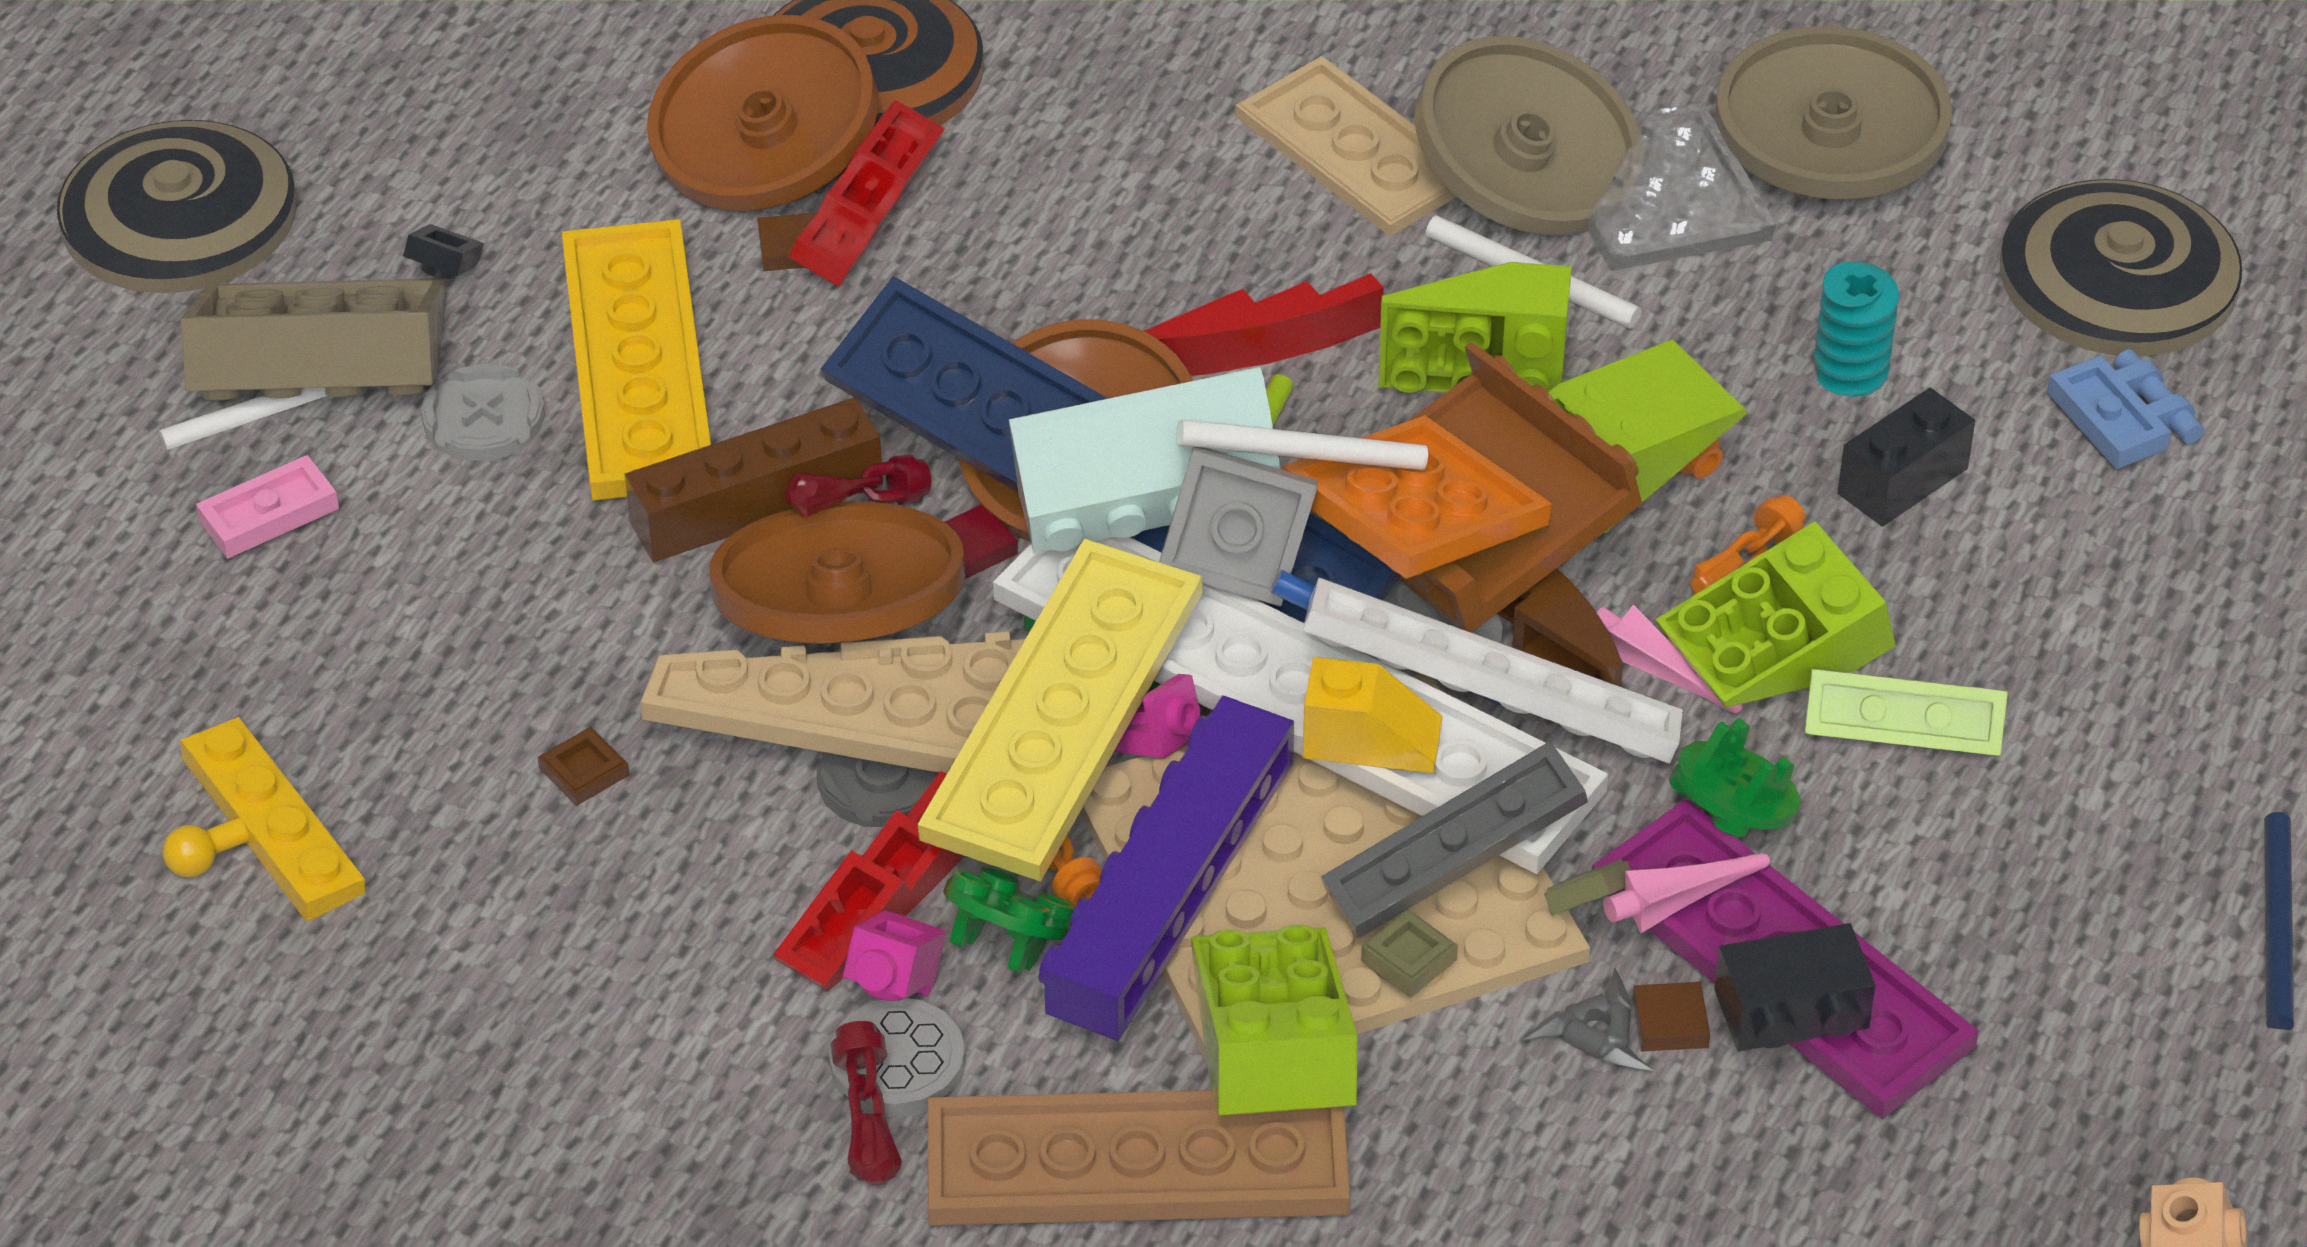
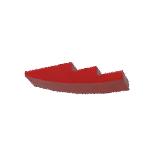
(866, 193)
(1294, 322)
(889, 876)

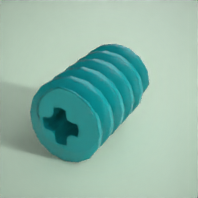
(1855, 328)

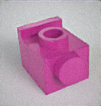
(894, 956)

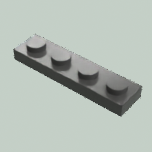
(1454, 839)

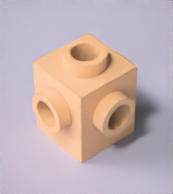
(2192, 1215)

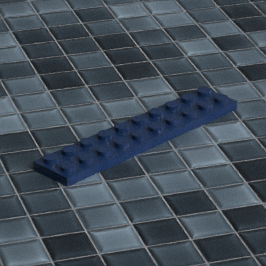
(966, 383)

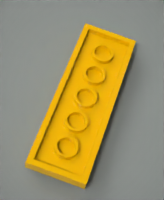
(634, 349)

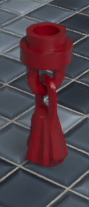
(905, 478)
(872, 1148)

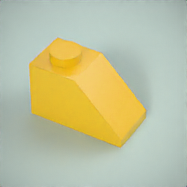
(1367, 718)

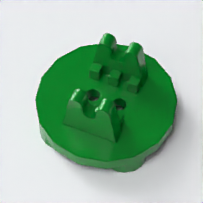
(1736, 783)
(995, 899)

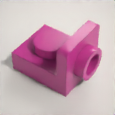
(1162, 719)

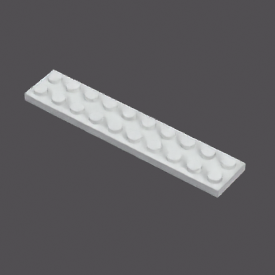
(1265, 660)

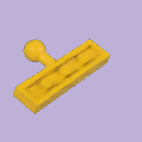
(265, 816)

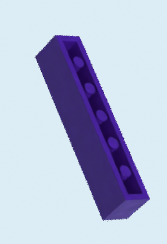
(1167, 868)

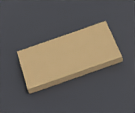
(1348, 143)

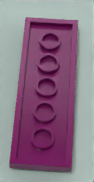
(1910, 1029)

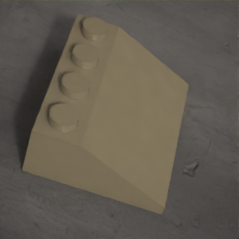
(314, 337)

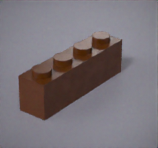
(744, 478)

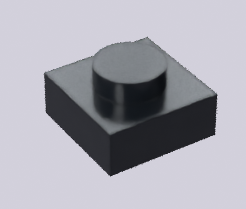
(442, 251)

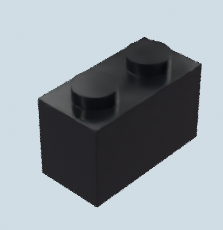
(1906, 456)
(1794, 987)

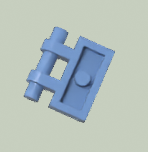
(2112, 414)

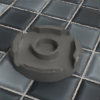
(869, 791)

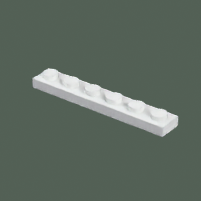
(1493, 670)

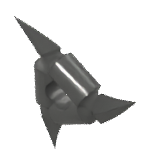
(1612, 1010)

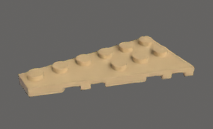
(871, 701)

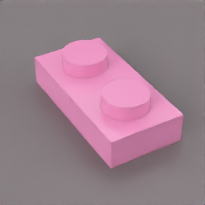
(267, 506)

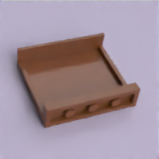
(1548, 452)

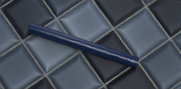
(2278, 922)

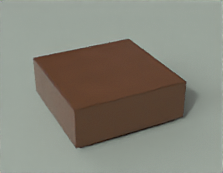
(778, 237)
(583, 766)
(1671, 1016)

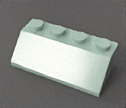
(1117, 459)

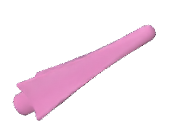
(1649, 650)
(1658, 893)

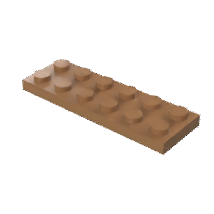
(1129, 1159)

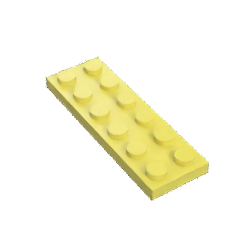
(1060, 710)

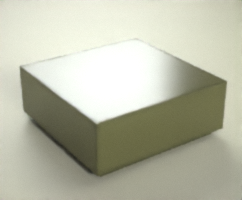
(1587, 886)
(1409, 953)

